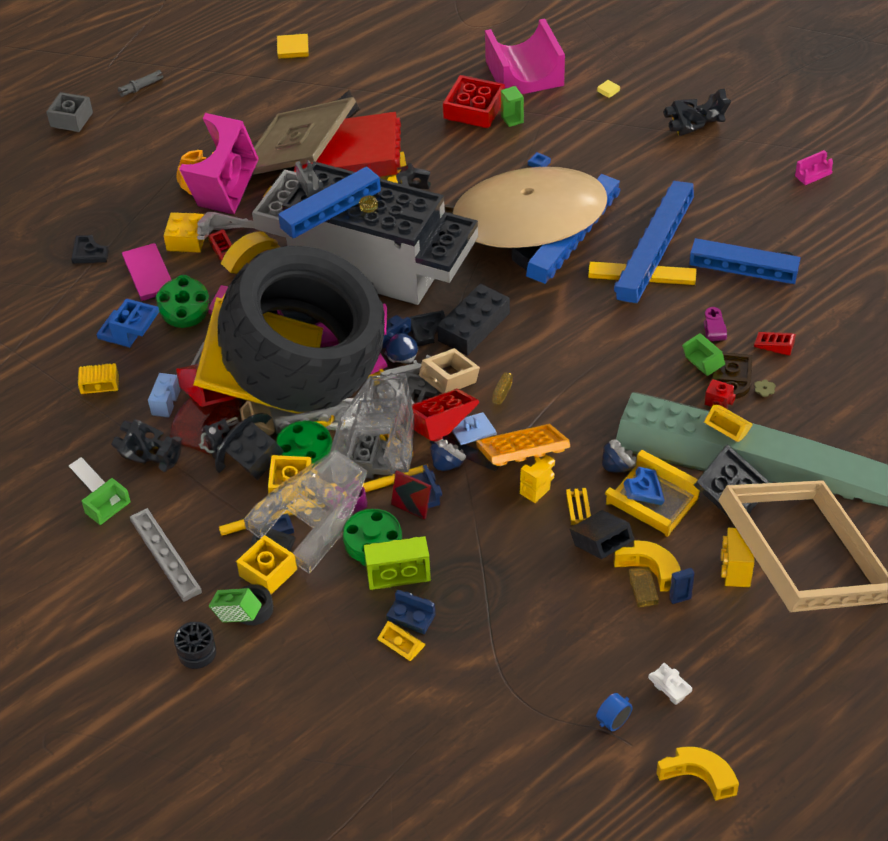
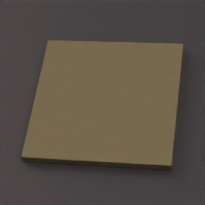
(300, 135)

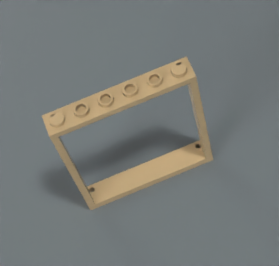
(807, 600)

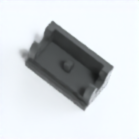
(308, 179)

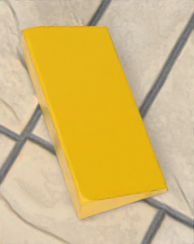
(400, 641)

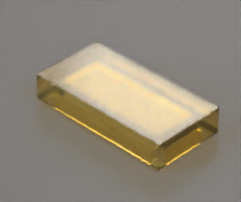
(643, 586)

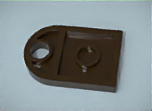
(736, 372)

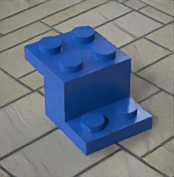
(128, 322)

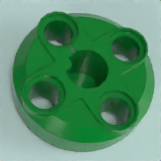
(183, 302)
(305, 440)
(367, 528)

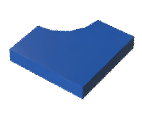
(644, 487)

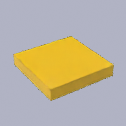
(292, 46)

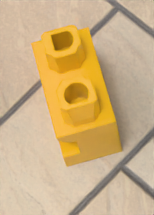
(537, 478)

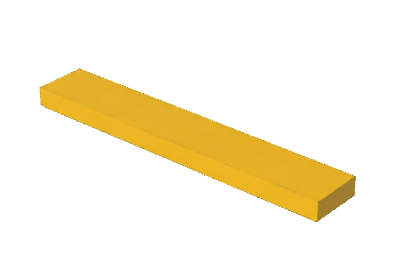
(662, 274)

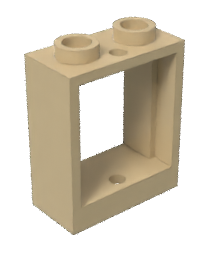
(433, 369)

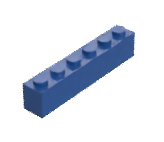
(329, 202)
(744, 261)

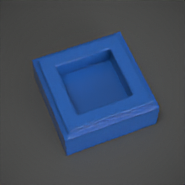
(539, 160)

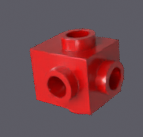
(719, 394)

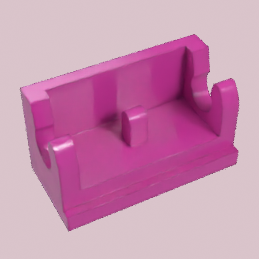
(814, 168)

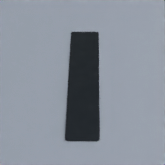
(472, 454)

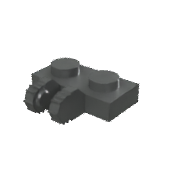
(421, 387)

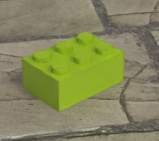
(397, 562)

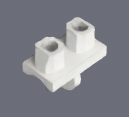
(670, 683)

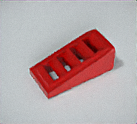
(216, 237)
(781, 342)

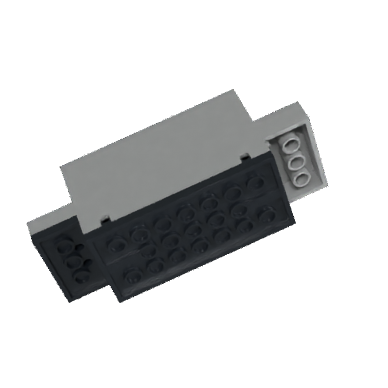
(395, 246)

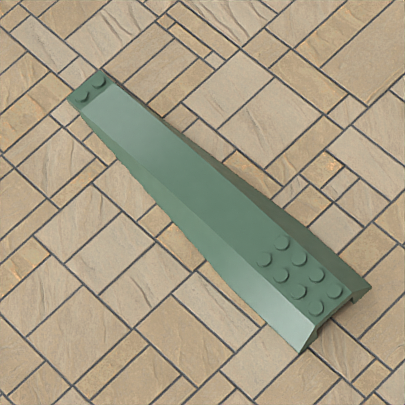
(682, 438)

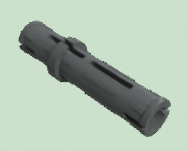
(134, 86)

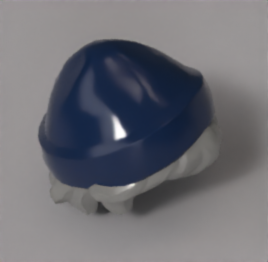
(401, 349)
(446, 455)
(616, 458)

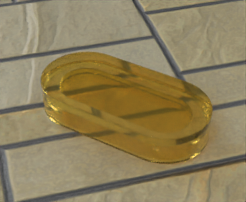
(502, 388)

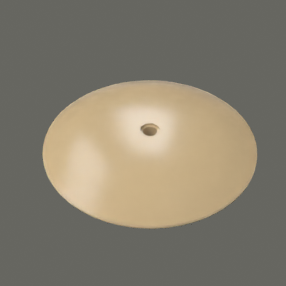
(532, 206)

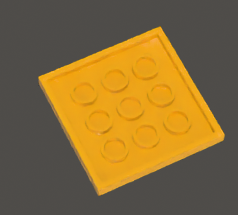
(522, 444)

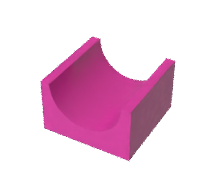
(529, 65)
(223, 176)

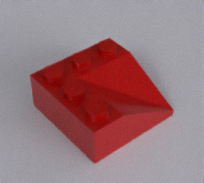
(473, 101)
(442, 413)

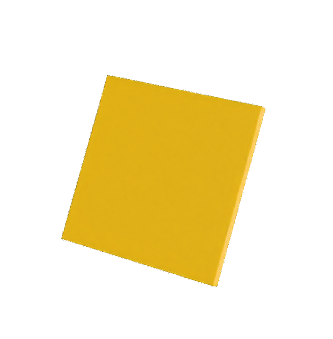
(211, 370)

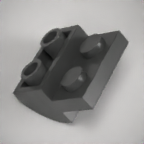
(370, 455)

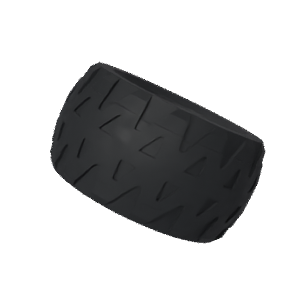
(311, 284)

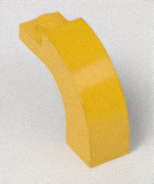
(246, 249)
(649, 555)
(703, 765)

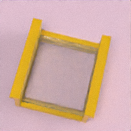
(676, 488)

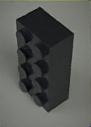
(473, 319)

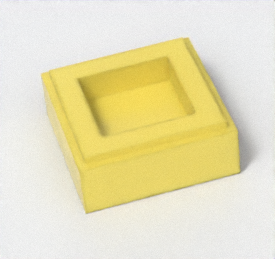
(608, 88)

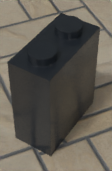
(602, 534)

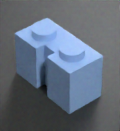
(163, 394)

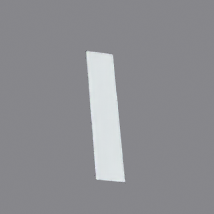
(89, 477)

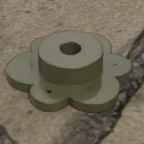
(764, 388)

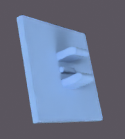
(473, 429)

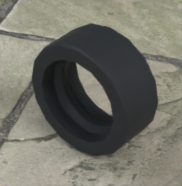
(267, 610)

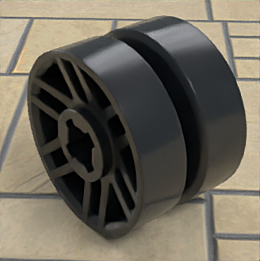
(195, 645)

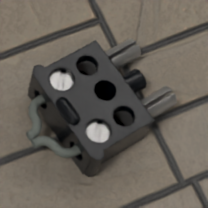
(214, 436)

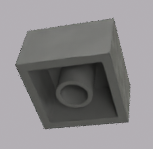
(69, 111)

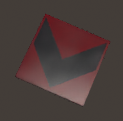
(410, 494)

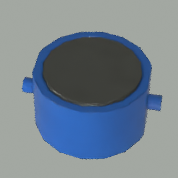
(614, 712)

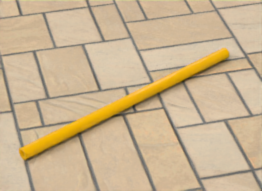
(369, 486)

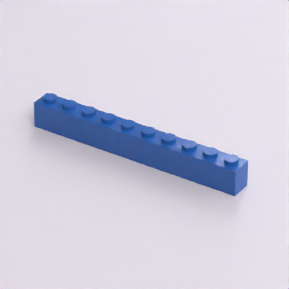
(654, 242)
(551, 256)

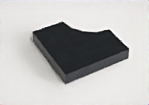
(88, 251)
(425, 327)

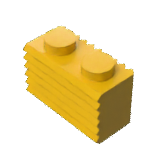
(98, 378)

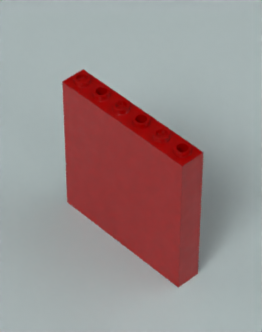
(365, 142)

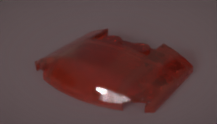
(192, 417)

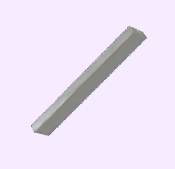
(165, 555)

